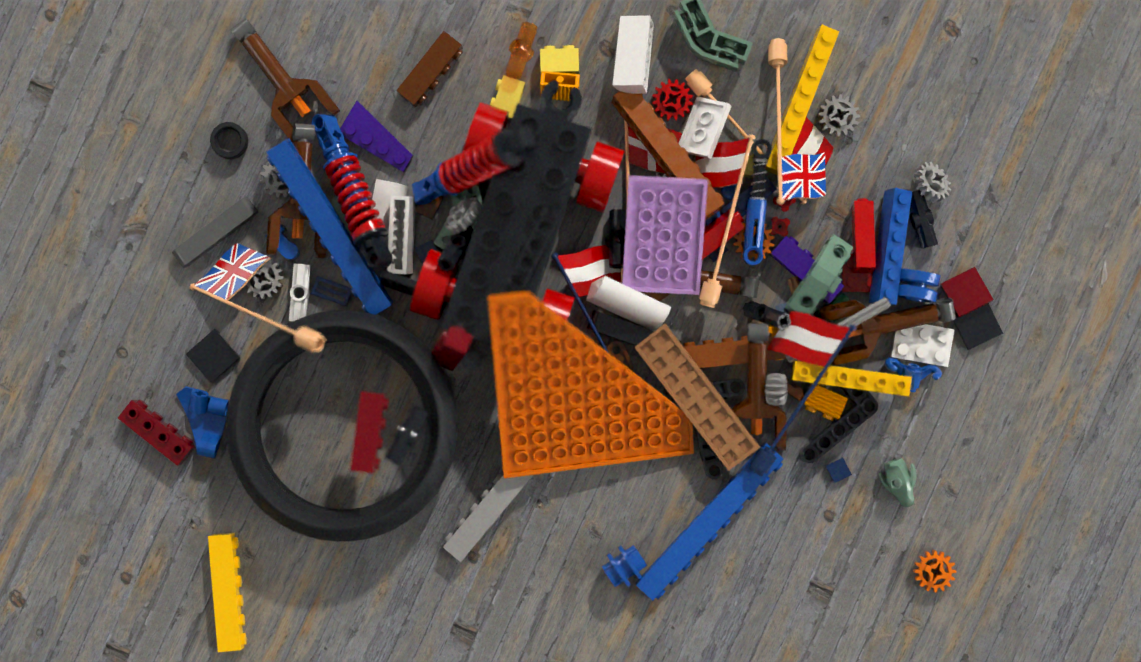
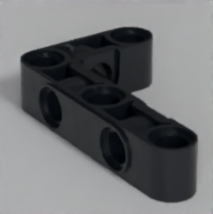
(707, 454)

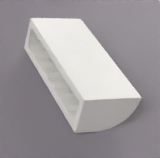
(633, 54)
(381, 196)
(402, 234)
(628, 303)

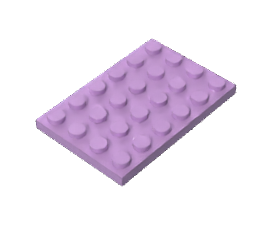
(664, 234)

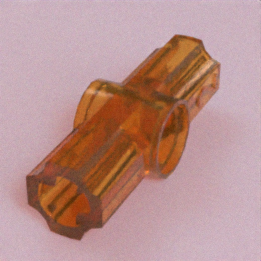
(521, 50)

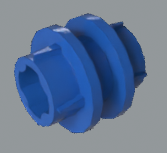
(624, 566)

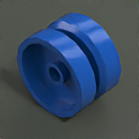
(917, 284)

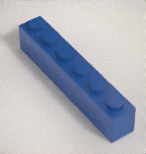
(890, 245)

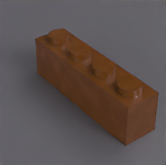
(429, 69)

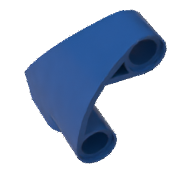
(206, 418)

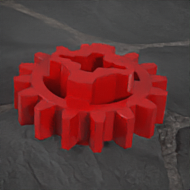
(678, 110)

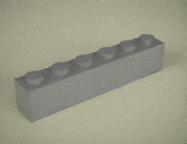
(483, 515)

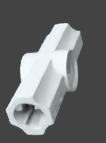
(300, 279)

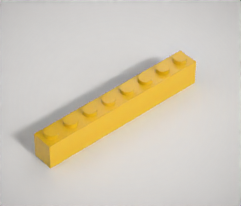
(803, 94)

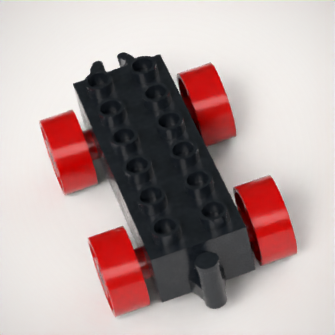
(511, 213)

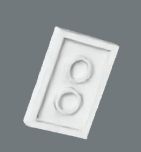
(704, 127)
(923, 344)

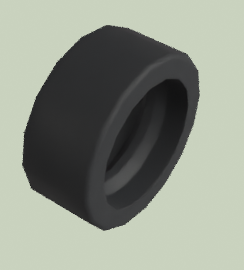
(231, 126)

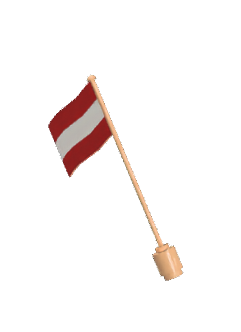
(809, 140)
(723, 170)

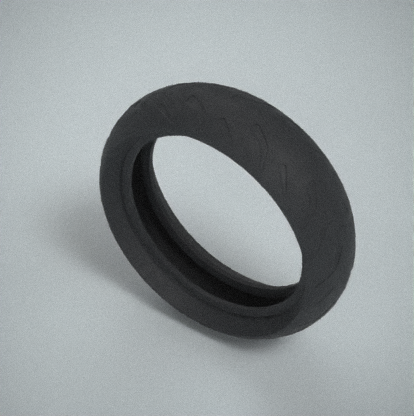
(288, 508)

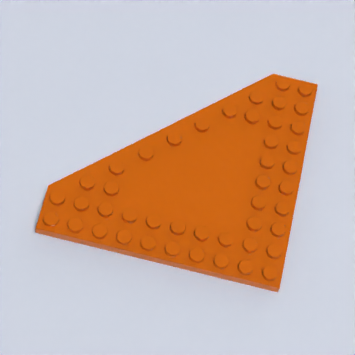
(569, 399)

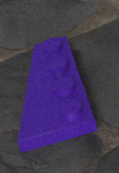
(372, 136)

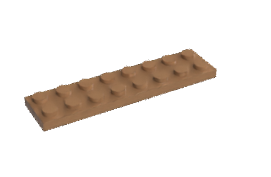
(697, 397)

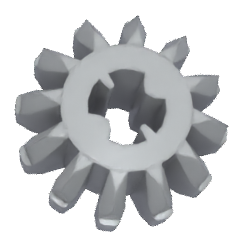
(776, 389)

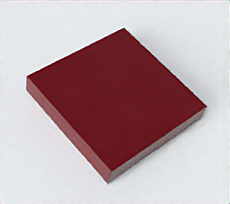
(967, 292)

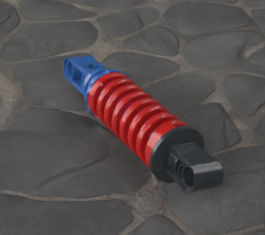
(475, 164)
(351, 193)

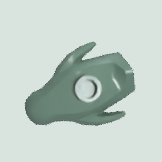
(900, 480)

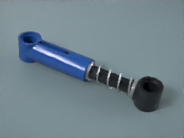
(756, 204)

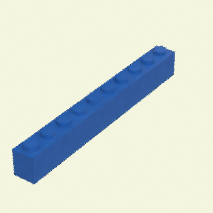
(329, 226)
(703, 528)

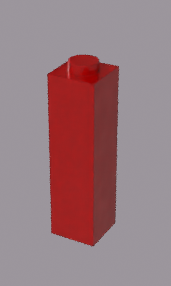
(715, 231)
(863, 236)

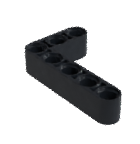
(844, 421)

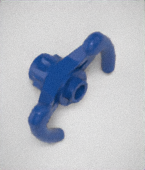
(913, 370)

